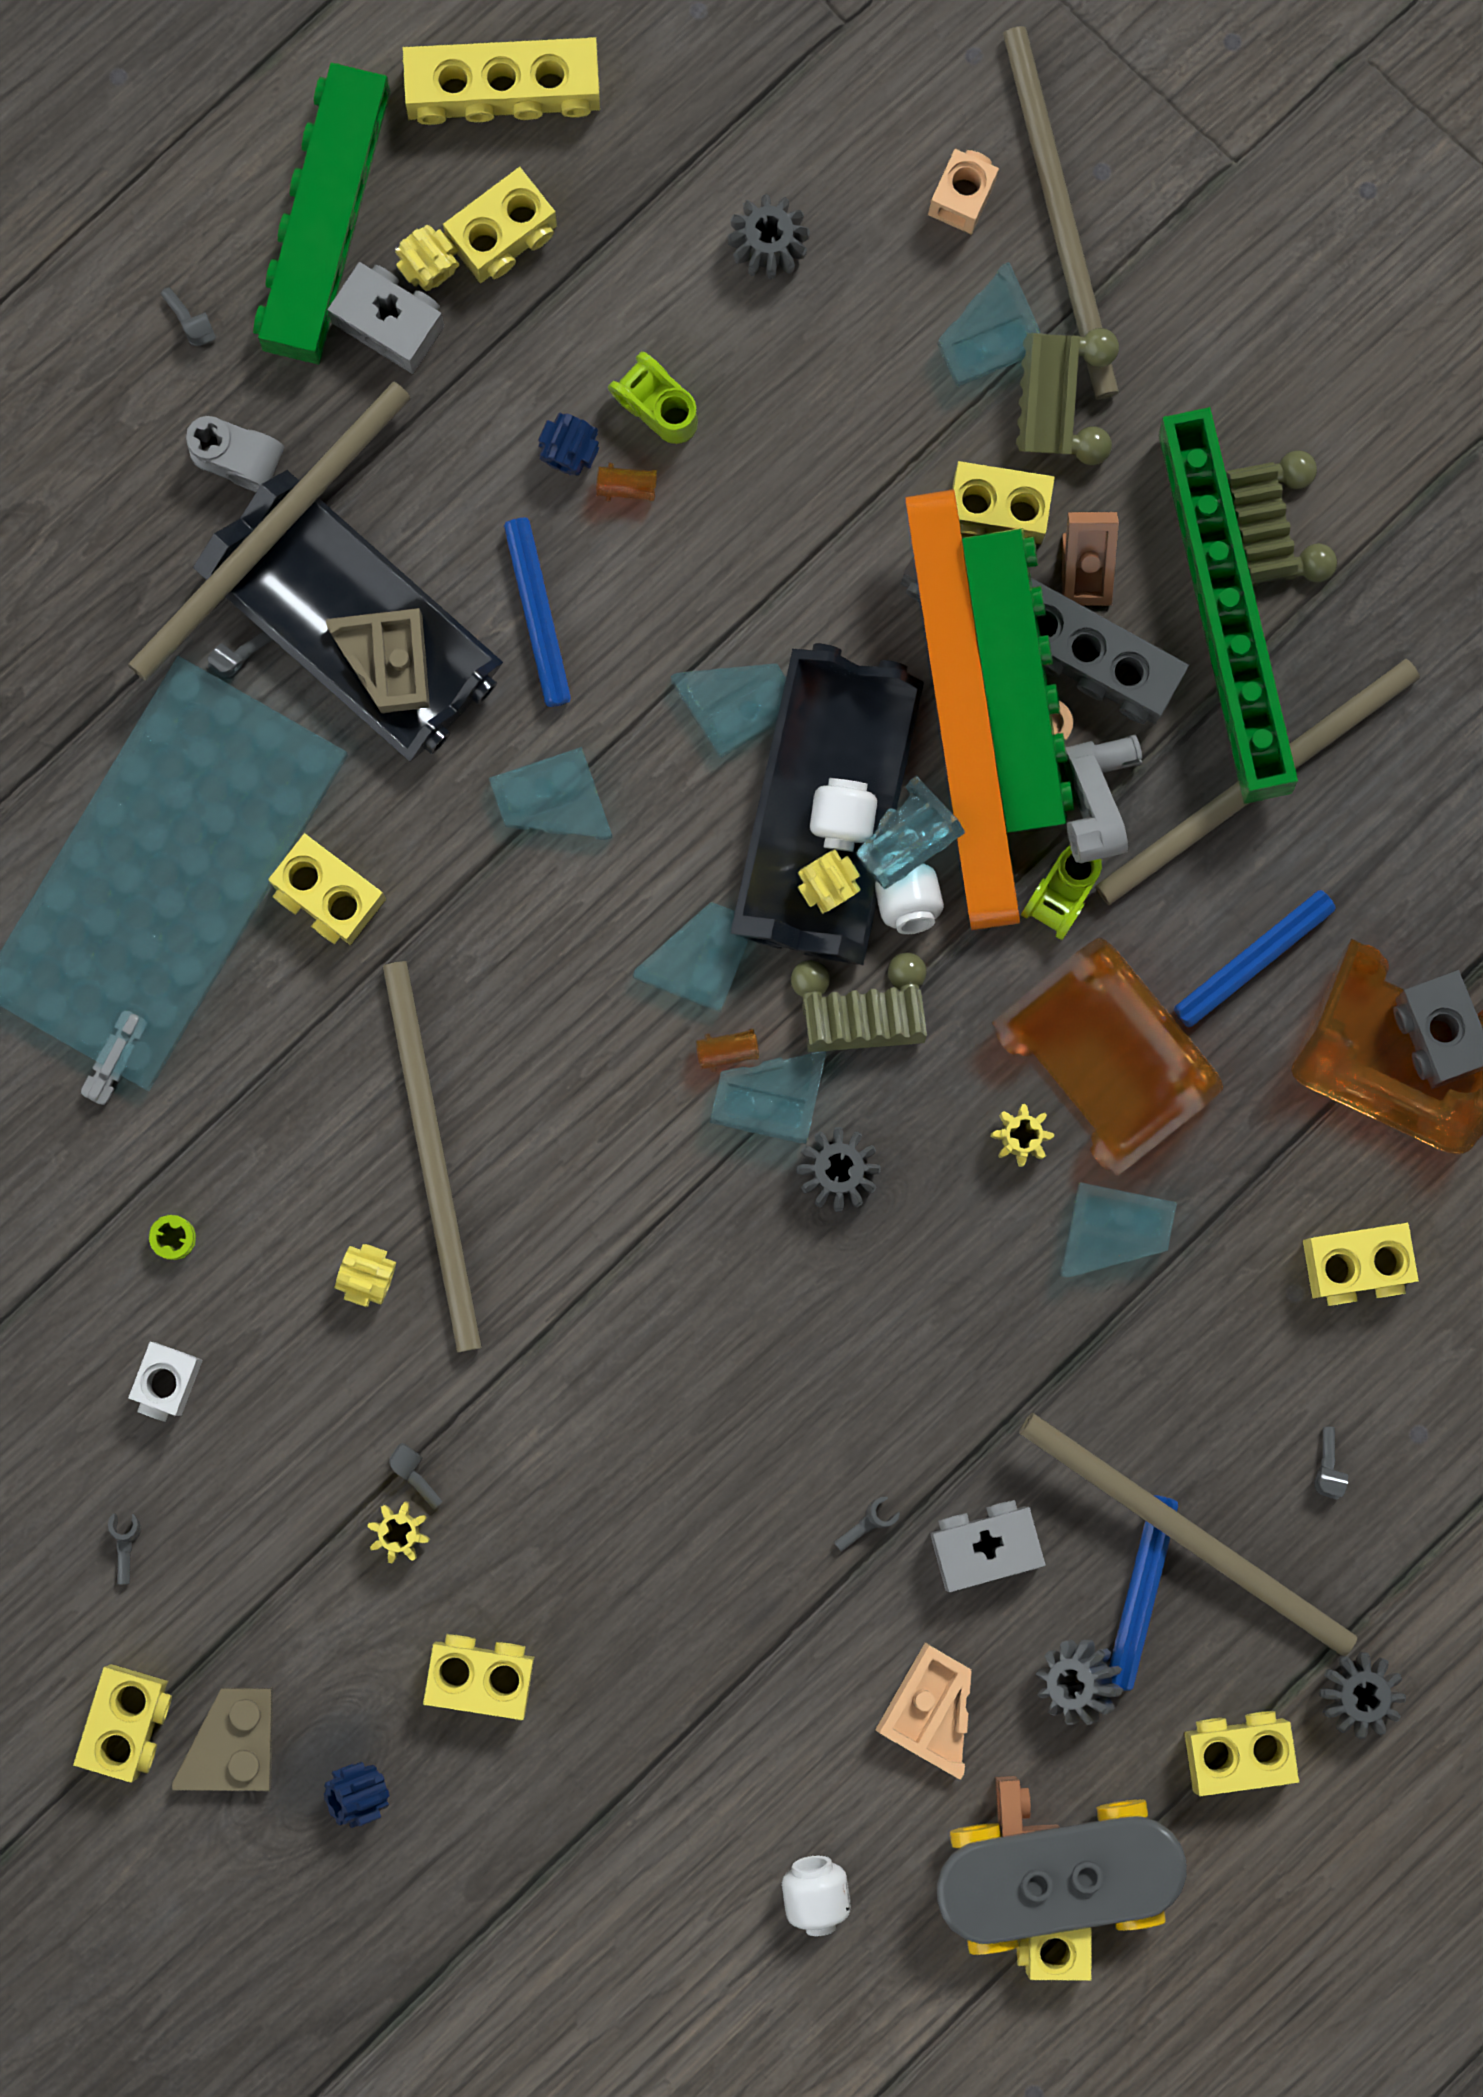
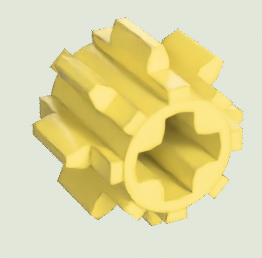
(427, 257)
(828, 881)
(1032, 1125)
(365, 1275)
(385, 1528)

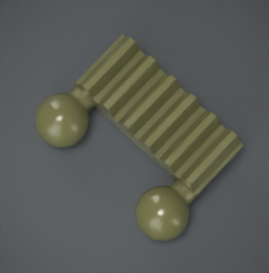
(1051, 394)
(1263, 521)
(866, 1018)

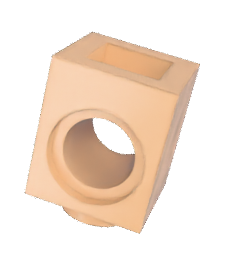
(960, 209)

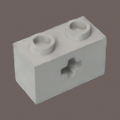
(399, 339)
(1016, 1552)

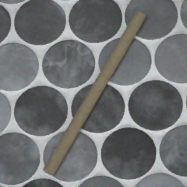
(1057, 199)
(269, 531)
(1231, 799)
(432, 1156)
(1188, 1534)

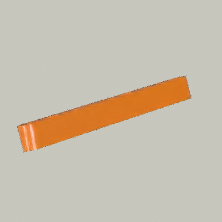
(962, 709)

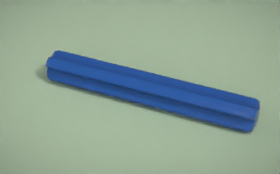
(537, 612)
(1254, 958)
(1140, 1602)

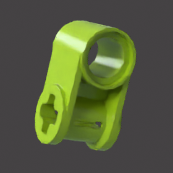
(649, 393)
(1061, 894)

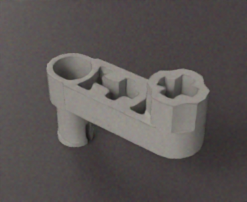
(1102, 828)

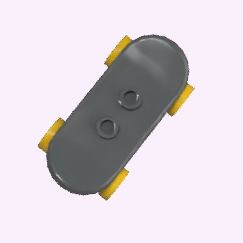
(1060, 1878)

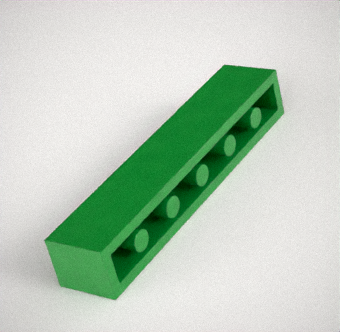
(323, 212)
(1016, 679)

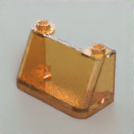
(1111, 1053)
(1366, 1062)

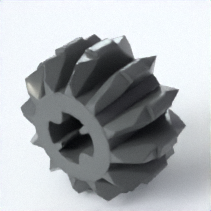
(779, 252)
(822, 1164)
(1378, 1689)
(1067, 1693)

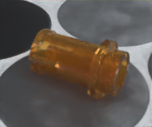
(625, 483)
(727, 1049)

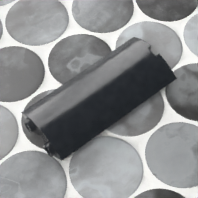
(333, 572)
(835, 725)

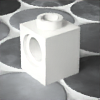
(185, 1371)

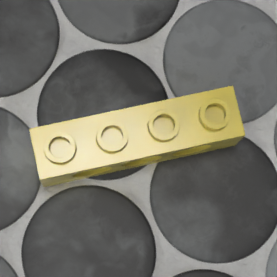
(480, 63)

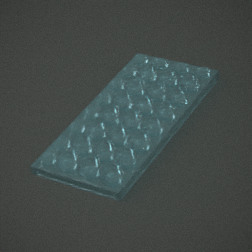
(164, 871)

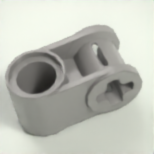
(241, 456)

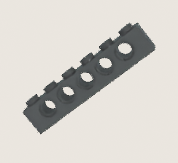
(1114, 646)

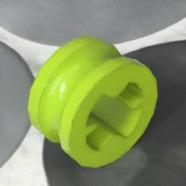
(167, 1251)

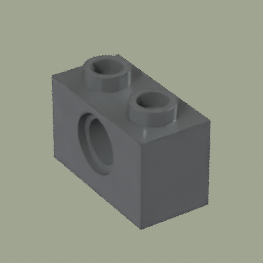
(1449, 1002)

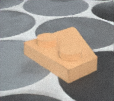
(931, 1710)

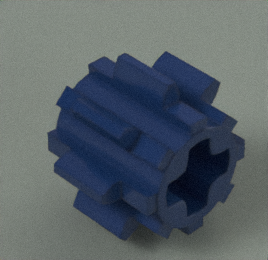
(568, 444)
(356, 1795)

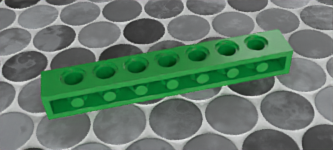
(1227, 606)

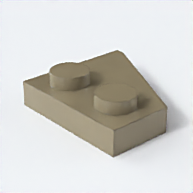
(386, 656)
(232, 1744)

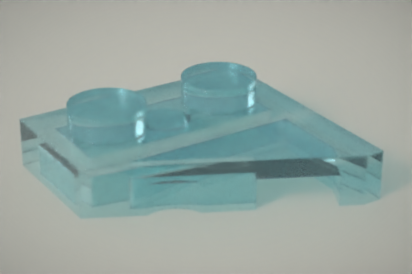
(989, 330)
(732, 702)
(552, 797)
(909, 836)
(697, 959)
(771, 1097)
(1114, 1229)

